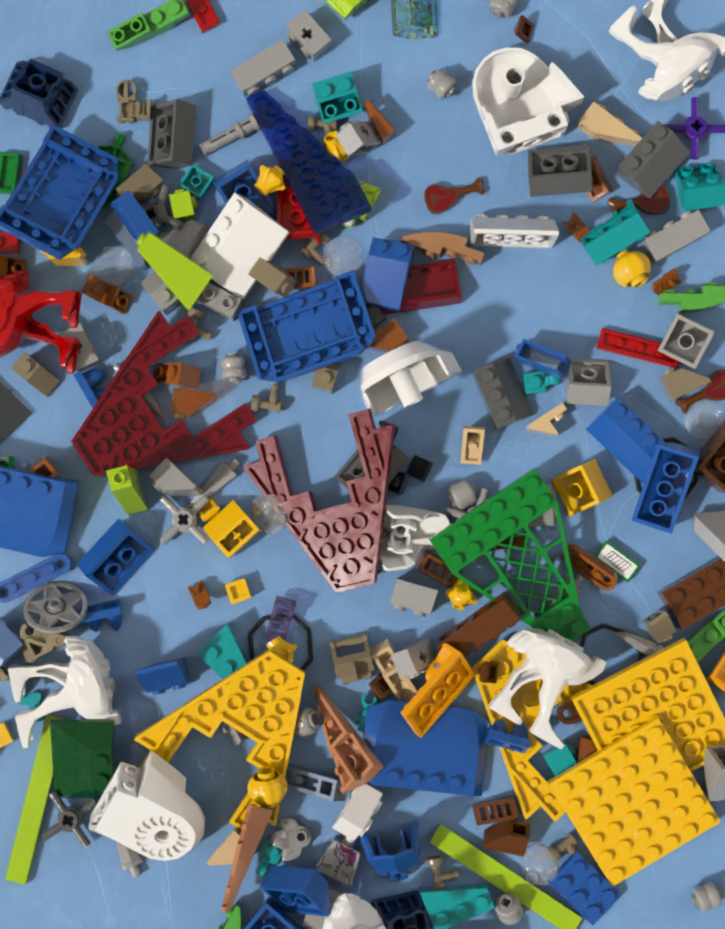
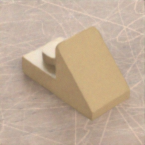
(543, 424)
(472, 445)

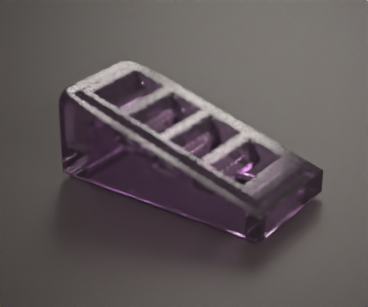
(282, 606)

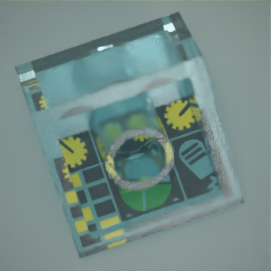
(414, 18)

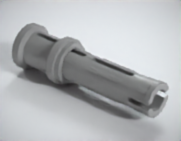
(238, 130)

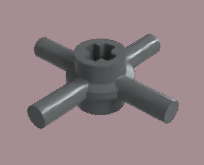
(159, 213)
(72, 826)

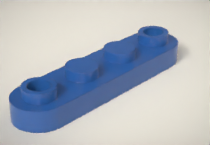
(34, 577)

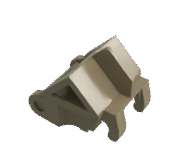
(38, 643)
(352, 666)

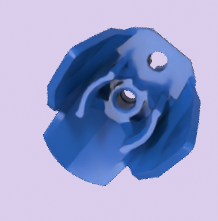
(395, 864)

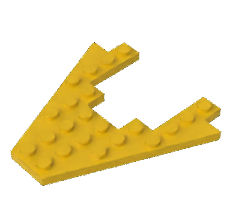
(254, 700)
(529, 786)

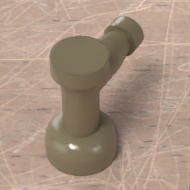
(312, 123)
(310, 249)
(196, 315)
(272, 404)
(568, 844)
(440, 878)

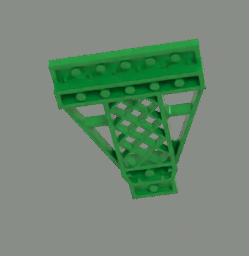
(494, 522)

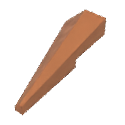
(352, 756)
(251, 833)

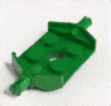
(124, 163)

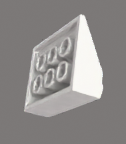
(513, 231)
(237, 242)

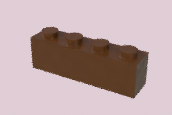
(482, 625)

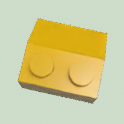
(582, 487)

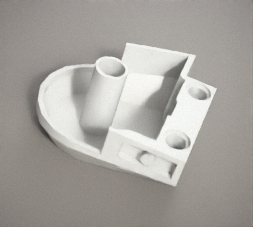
(522, 100)
(405, 375)
(149, 811)

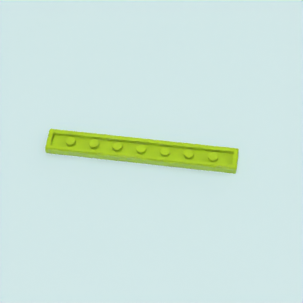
(33, 808)
(504, 878)

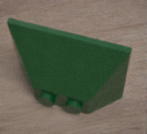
(82, 757)

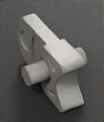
(233, 734)

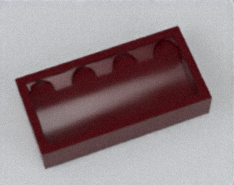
(430, 287)

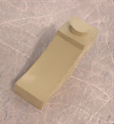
(402, 687)

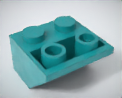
(336, 97)
(700, 186)

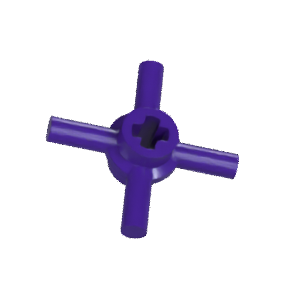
(700, 124)

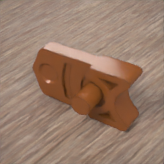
(576, 227)
(667, 281)
(200, 595)

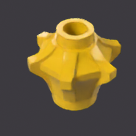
(334, 147)
(269, 180)
(461, 595)
(282, 648)

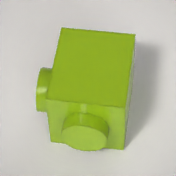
(183, 205)

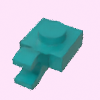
(537, 383)
(361, 716)
(270, 855)

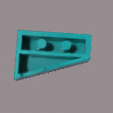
(615, 234)
(223, 652)
(455, 903)

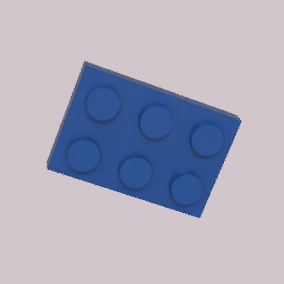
(585, 888)

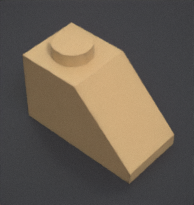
(226, 851)

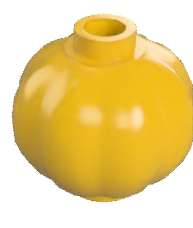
(631, 269)
(267, 787)

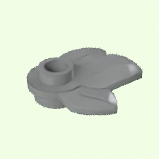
(287, 838)

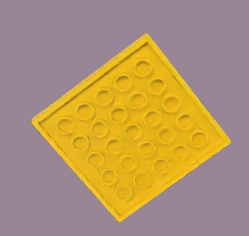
(661, 686)
(634, 801)

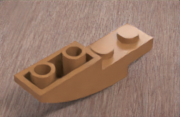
(435, 242)

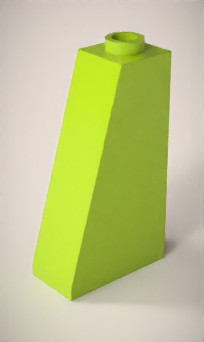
(176, 269)
(127, 489)

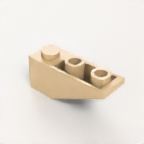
(603, 126)

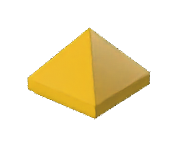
(209, 511)

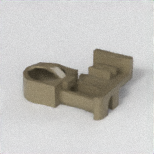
(133, 108)

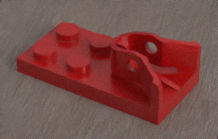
(291, 215)

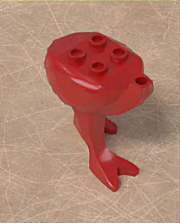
(18, 322)

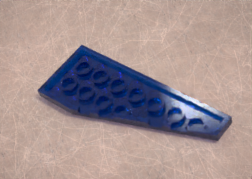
(317, 179)

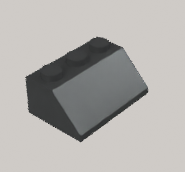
(171, 134)
(653, 160)
(560, 170)
(502, 393)
(354, 469)

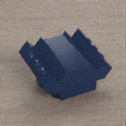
(38, 93)
(402, 911)

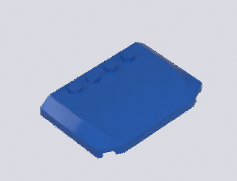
(60, 194)
(308, 329)
(35, 512)
(443, 761)

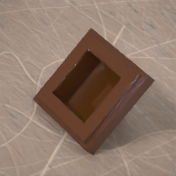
(523, 29)
(488, 672)
(380, 686)

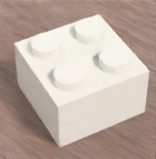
(358, 811)

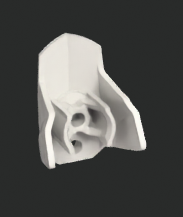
(408, 535)

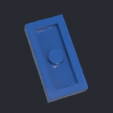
(88, 381)
(109, 610)
(515, 741)

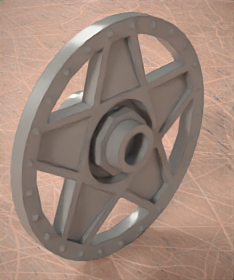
(55, 607)

